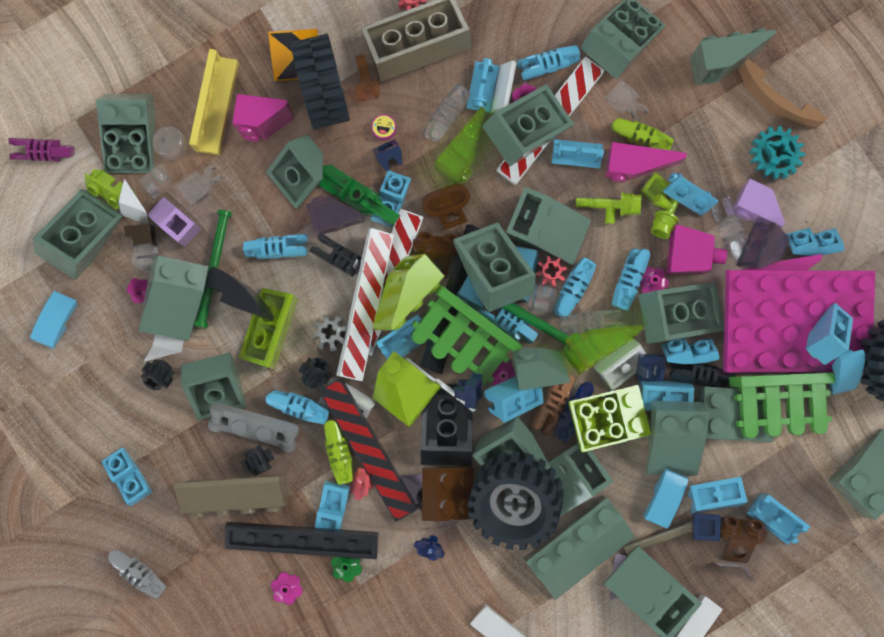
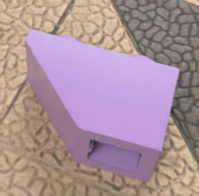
(758, 204)
(174, 222)

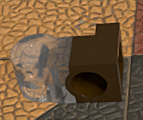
(143, 244)

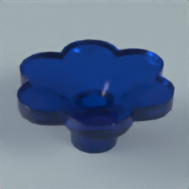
(429, 548)

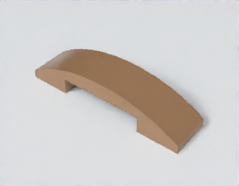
(752, 77)

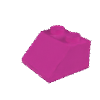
(260, 116)

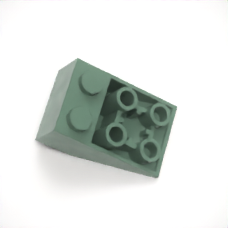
(622, 37)
(721, 56)
(127, 132)
(547, 226)
(580, 475)
(652, 593)

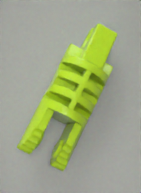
(642, 134)
(338, 453)

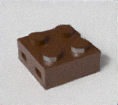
(446, 493)

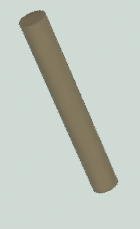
(659, 537)

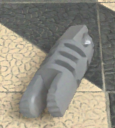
(137, 574)

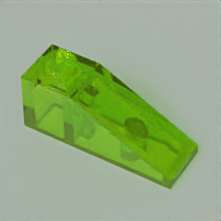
(458, 157)
(596, 344)

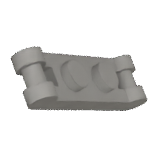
(253, 426)

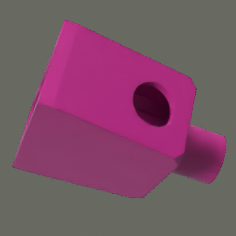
(692, 252)

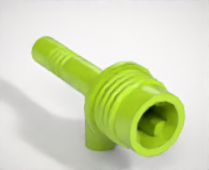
(628, 205)
(664, 220)

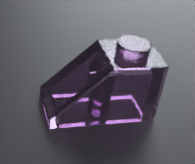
(331, 215)
(763, 246)

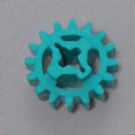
(787, 150)

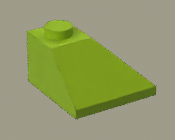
(403, 389)

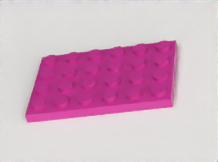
(776, 310)

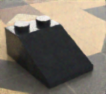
(446, 431)

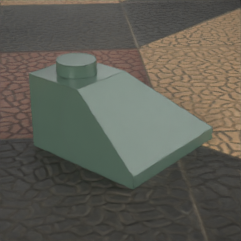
(297, 169)
(538, 368)

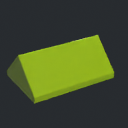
(266, 338)

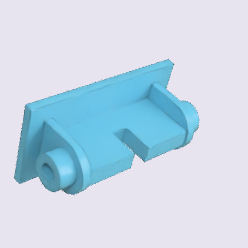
(483, 85)
(577, 153)
(689, 194)

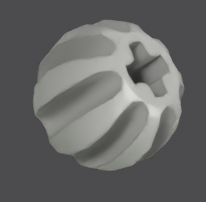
(326, 327)

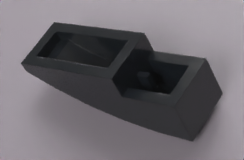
(238, 294)

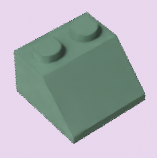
(212, 382)

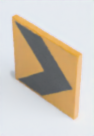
(281, 51)

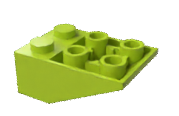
(405, 289)
(609, 418)

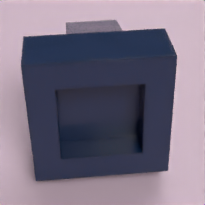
(386, 152)
(650, 367)
(470, 390)
(706, 527)

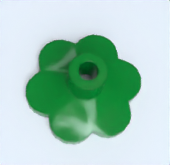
(354, 568)

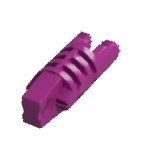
(41, 150)

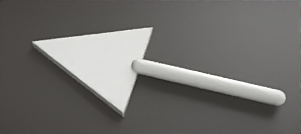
(439, 382)

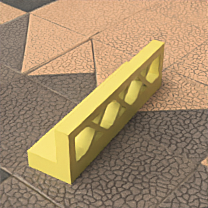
(213, 103)

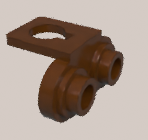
(447, 202)
(436, 247)
(741, 533)

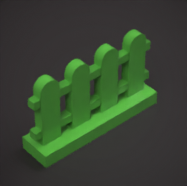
(458, 325)
(772, 407)

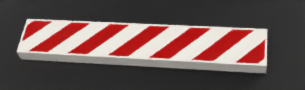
(569, 97)
(404, 232)
(365, 304)

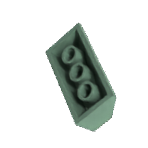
(579, 547)

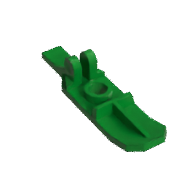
(345, 188)

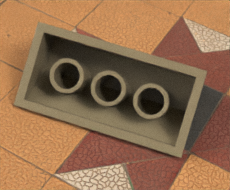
(416, 38)
(232, 494)

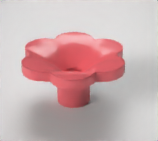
(361, 484)

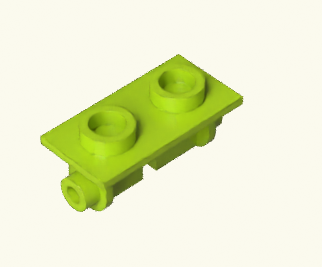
(100, 184)

